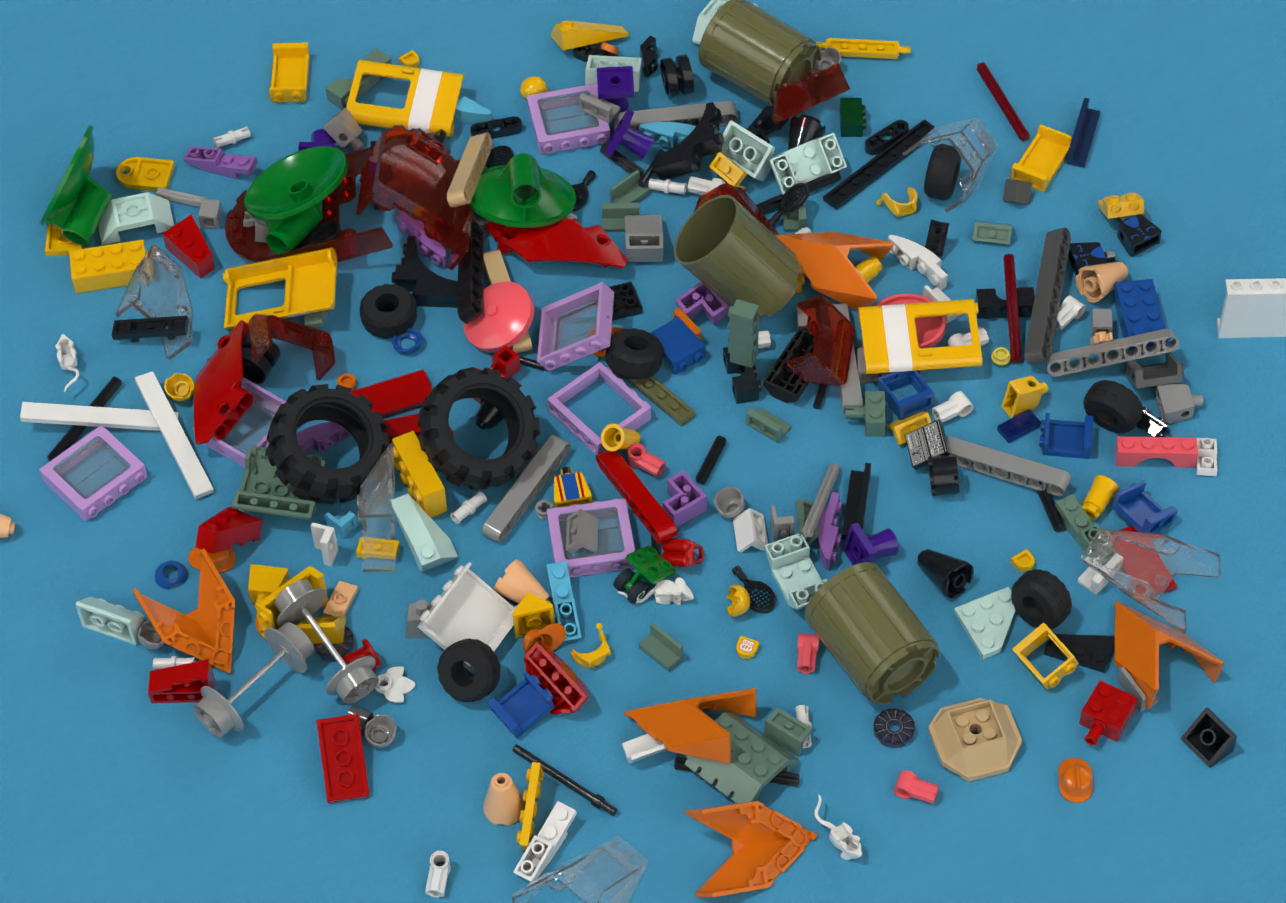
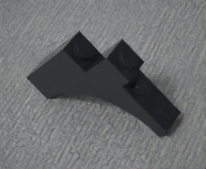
(688, 154)
(425, 285)

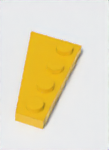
(534, 776)

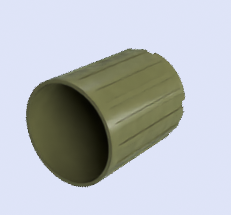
(756, 50)
(737, 256)
(872, 633)

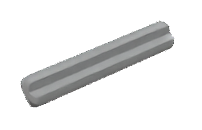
(180, 197)

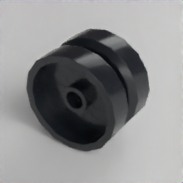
(677, 75)

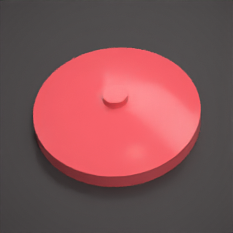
(504, 319)
(928, 329)

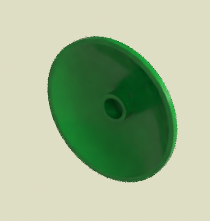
(292, 194)
(522, 194)
(78, 199)

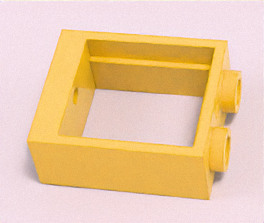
(1032, 642)

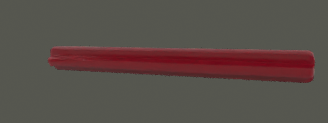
(1002, 101)
(1012, 308)

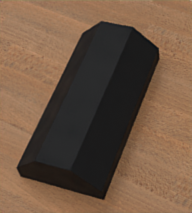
(782, 380)

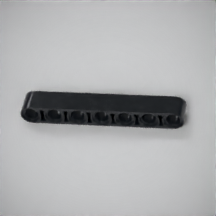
(471, 278)

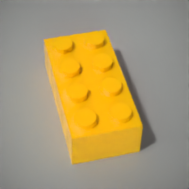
(105, 265)
(419, 474)

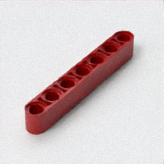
(636, 495)

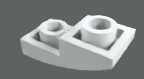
(1207, 457)

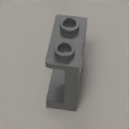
(1154, 374)

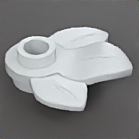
(396, 684)

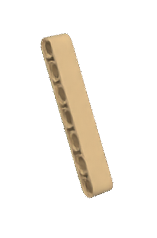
(469, 170)
(497, 272)

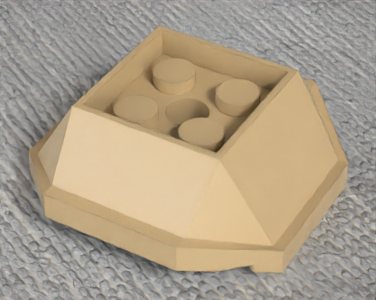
(975, 754)

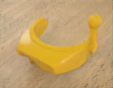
(900, 209)
(596, 657)

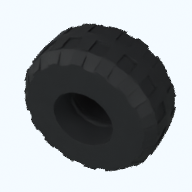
(942, 172)
(386, 298)
(634, 354)
(1113, 406)
(1041, 598)
(484, 664)

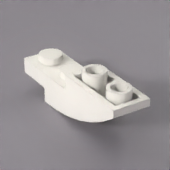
(916, 256)
(546, 843)

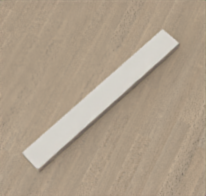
(88, 416)
(174, 435)

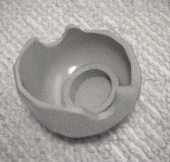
(830, 57)
(729, 502)
(149, 637)
(380, 731)

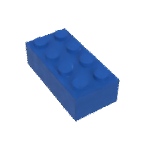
(1137, 308)

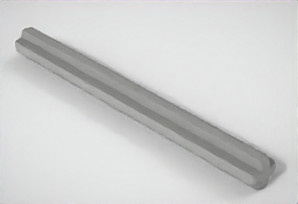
(820, 500)

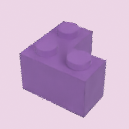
(701, 299)
(686, 499)

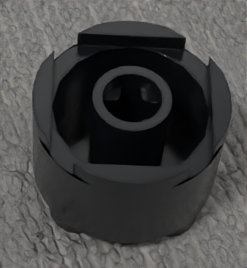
(943, 475)

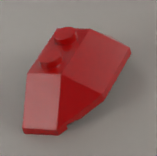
(558, 678)

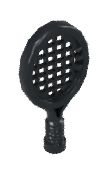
(500, 149)
(582, 187)
(789, 194)
(323, 227)
(737, 570)

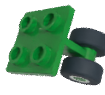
(648, 565)

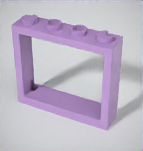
(576, 426)

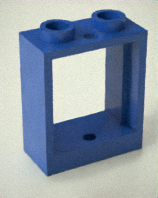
(911, 405)

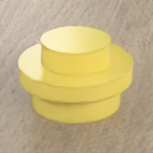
(1001, 356)

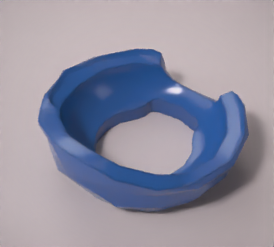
(411, 334)
(163, 581)

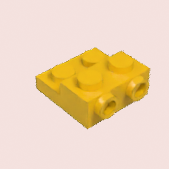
(1120, 206)

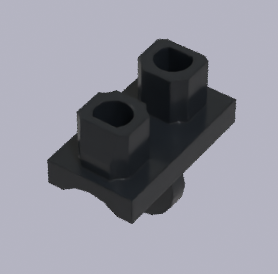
(937, 237)

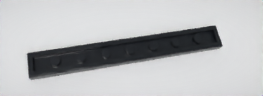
(876, 167)

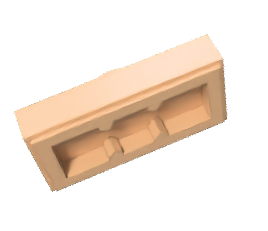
(340, 599)

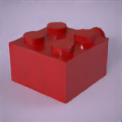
(1107, 712)

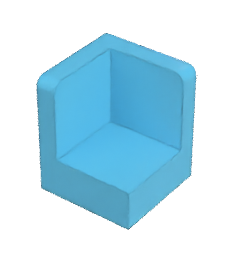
(342, 523)

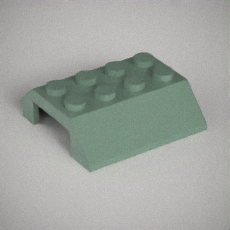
(265, 493)
(752, 764)

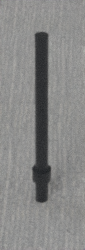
(596, 800)

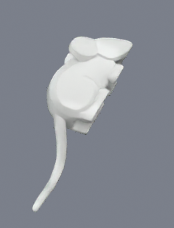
(67, 357)
(668, 591)
(842, 837)

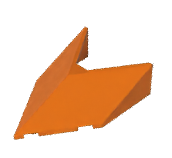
(828, 267)
(206, 630)
(1137, 649)
(689, 730)
(761, 844)

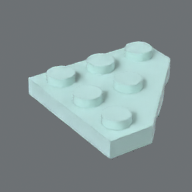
(987, 621)

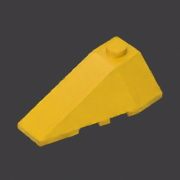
(578, 34)

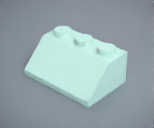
(596, 61)
(747, 151)
(110, 619)

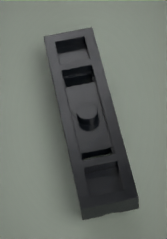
(150, 327)

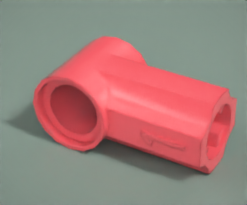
(645, 460)
(807, 647)
(910, 786)

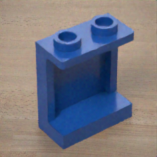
(680, 345)
(1066, 437)
(1142, 510)
(523, 705)

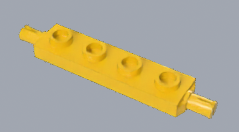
(865, 48)

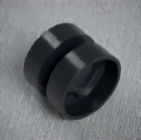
(258, 371)

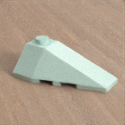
(425, 538)

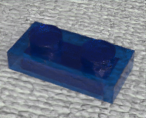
(1019, 426)

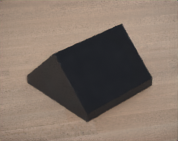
(1210, 738)

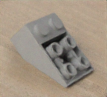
(644, 238)

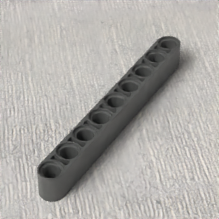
(1047, 296)

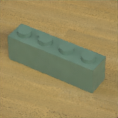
(743, 332)

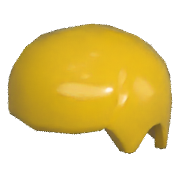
(532, 86)
(179, 387)
(740, 600)

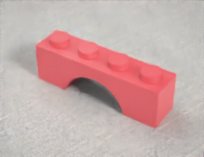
(1133, 450)

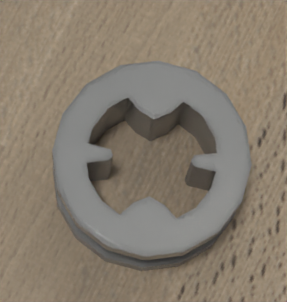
(539, 506)

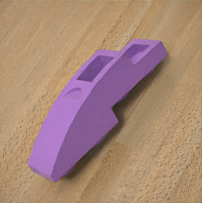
(216, 162)
(426, 246)
(321, 437)
(828, 530)

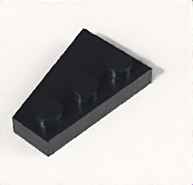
(1089, 650)

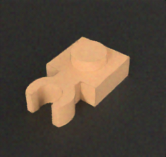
(1101, 337)

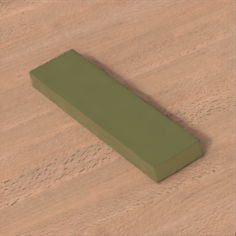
(664, 399)

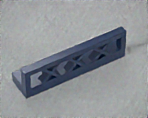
(1083, 135)

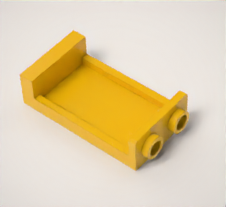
(289, 72)
(1042, 158)
(266, 610)

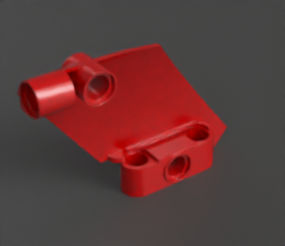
(559, 242)
(218, 390)

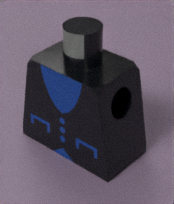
(1137, 234)
(1088, 254)

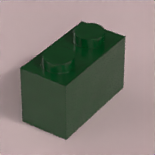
(851, 117)

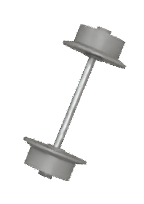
(289, 645)
(353, 680)

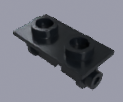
(1156, 426)

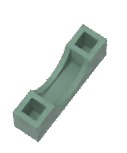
(339, 90)

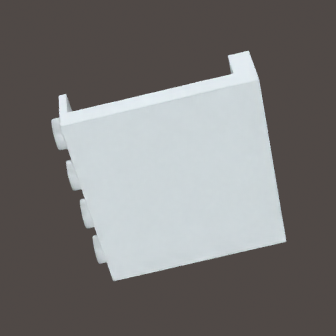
(1253, 309)
(467, 611)

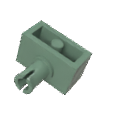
(872, 412)

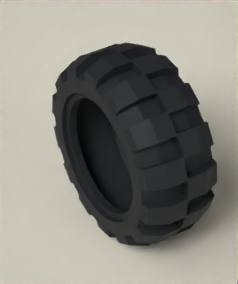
(511, 403)
(338, 407)

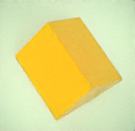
(531, 614)
(331, 626)

